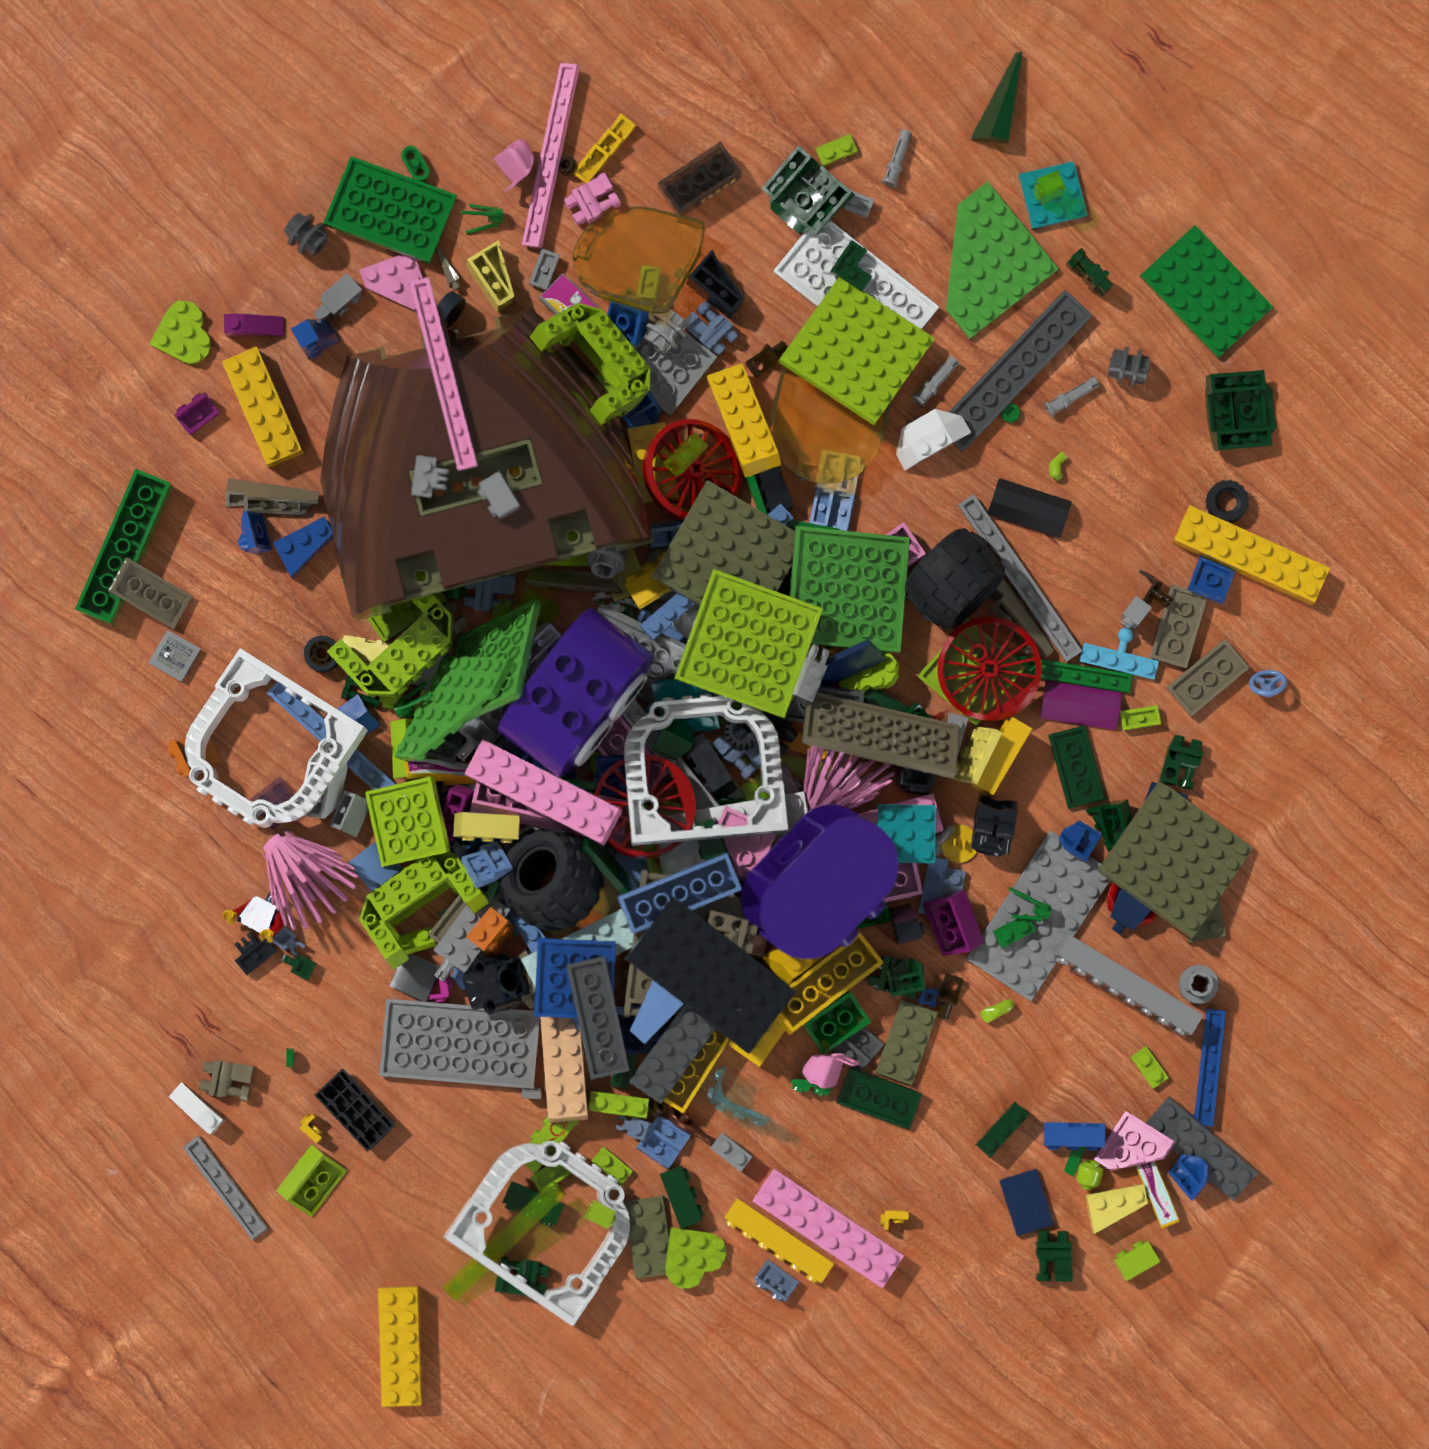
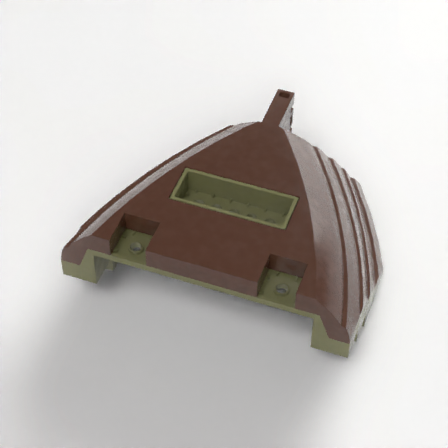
(519, 413)

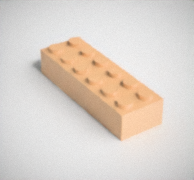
(564, 1070)

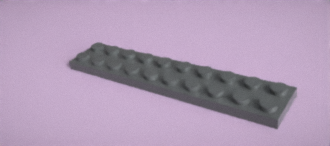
(1019, 365)

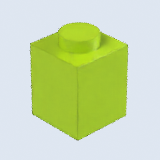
(600, 1214)

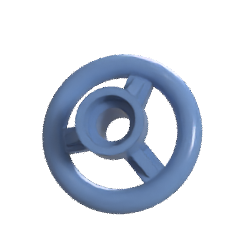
(1268, 685)

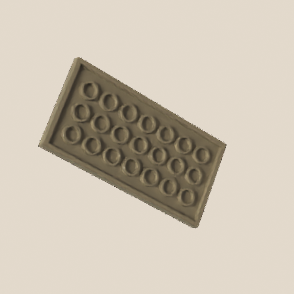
(881, 734)

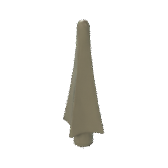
(451, 276)

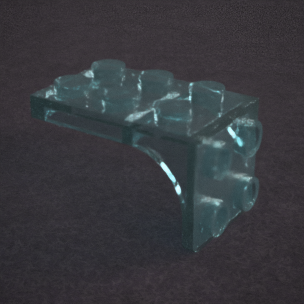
(722, 1104)

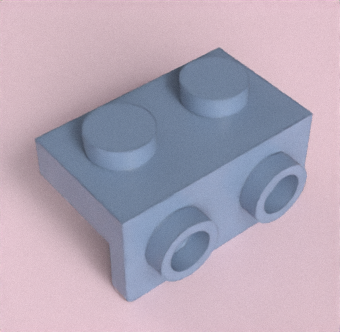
(776, 1281)

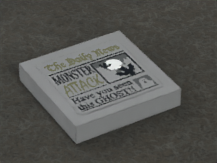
(174, 656)

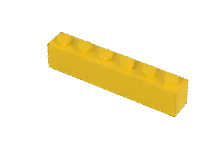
(779, 1240)

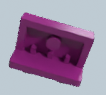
(197, 413)

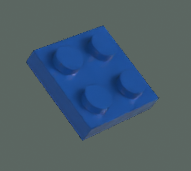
(1211, 580)

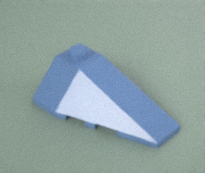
(654, 1012)

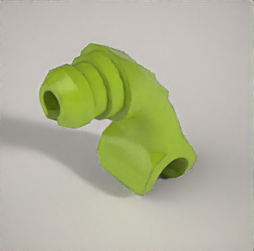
(995, 1011)

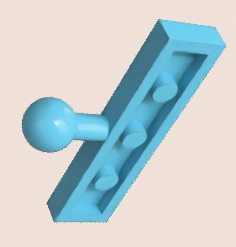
(1119, 659)

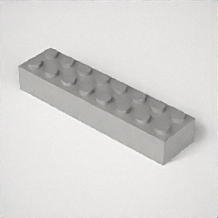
(1128, 985)

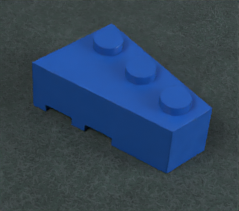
(315, 336)
(303, 545)
(1073, 1135)

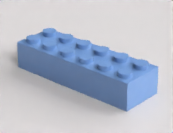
(691, 886)

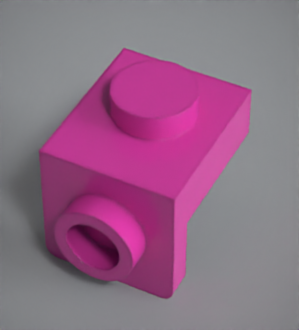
(445, 990)

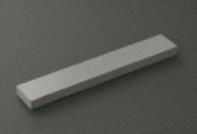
(225, 1187)

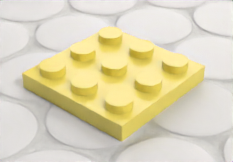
(976, 754)

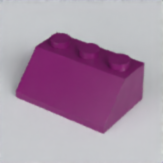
(953, 923)

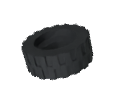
(1231, 487)

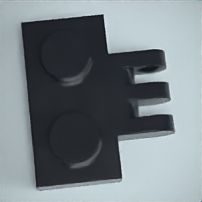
(253, 953)

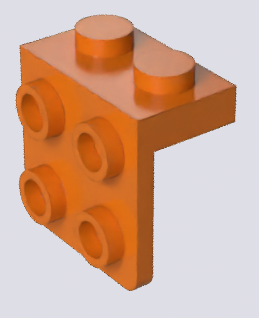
(177, 751)
(491, 932)

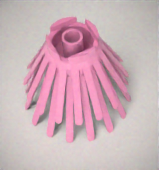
(834, 789)
(296, 859)

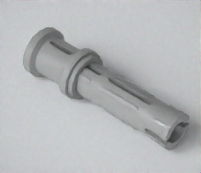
(895, 167)
(929, 388)
(1064, 400)

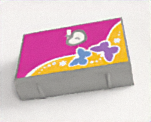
(564, 294)

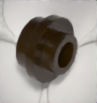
(565, 163)
(657, 1109)

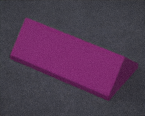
(1080, 705)

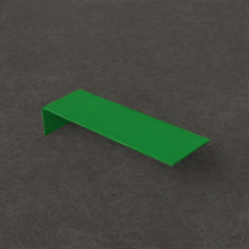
(1073, 1161)

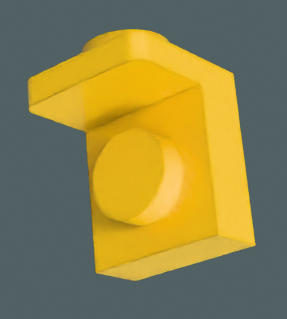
(313, 1132)
(896, 1215)

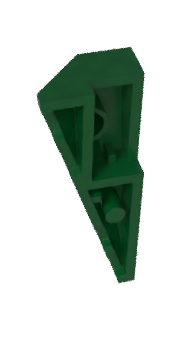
(997, 118)
(1111, 820)

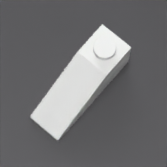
(197, 1108)

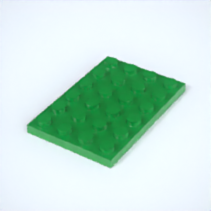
(390, 210)
(1206, 291)

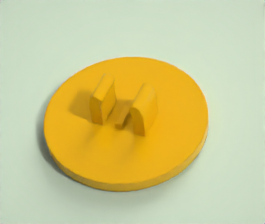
(958, 845)

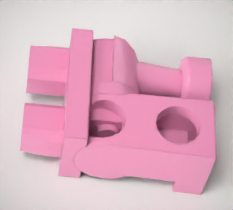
(586, 199)

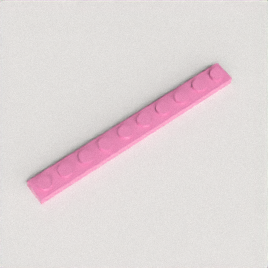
(550, 155)
(443, 374)

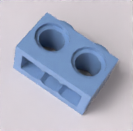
(664, 533)

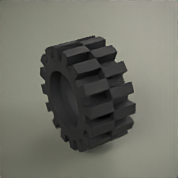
(736, 742)

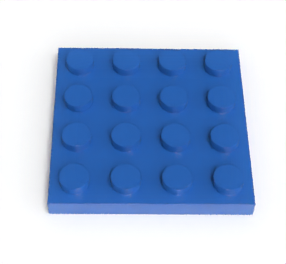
(552, 981)

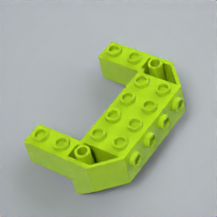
(606, 350)
(406, 656)
(410, 892)

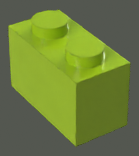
(1136, 1260)

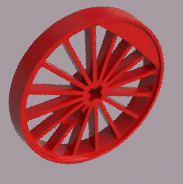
(695, 478)
(1014, 704)
(685, 793)

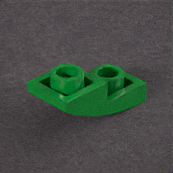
(803, 1085)

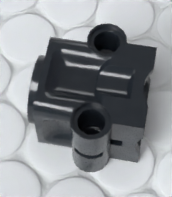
(914, 781)
(993, 826)
(495, 984)

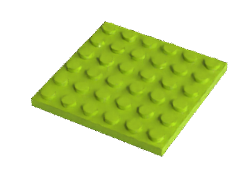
(856, 350)
(748, 643)

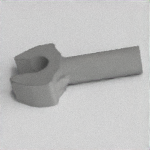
(941, 838)

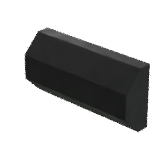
(1029, 508)
(355, 1110)

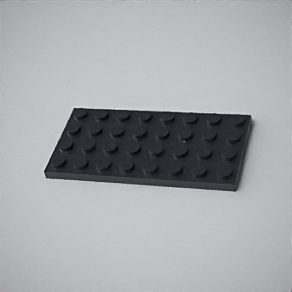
(710, 975)

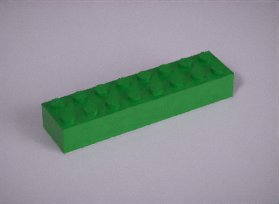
(126, 538)

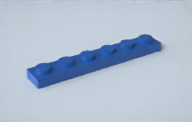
(1209, 1066)

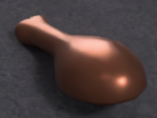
(685, 1123)

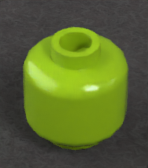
(1089, 1174)

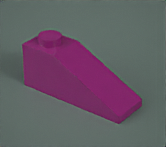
(253, 325)
(457, 801)

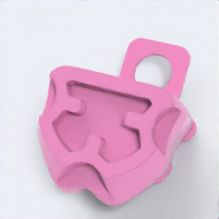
(515, 161)
(826, 1069)

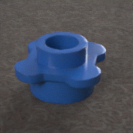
(932, 1000)

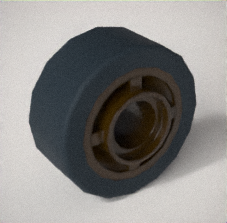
(452, 307)
(311, 654)

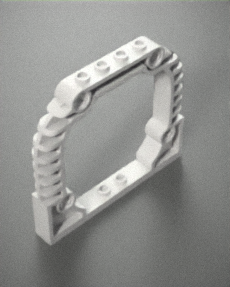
(249, 673)
(649, 826)
(469, 1234)

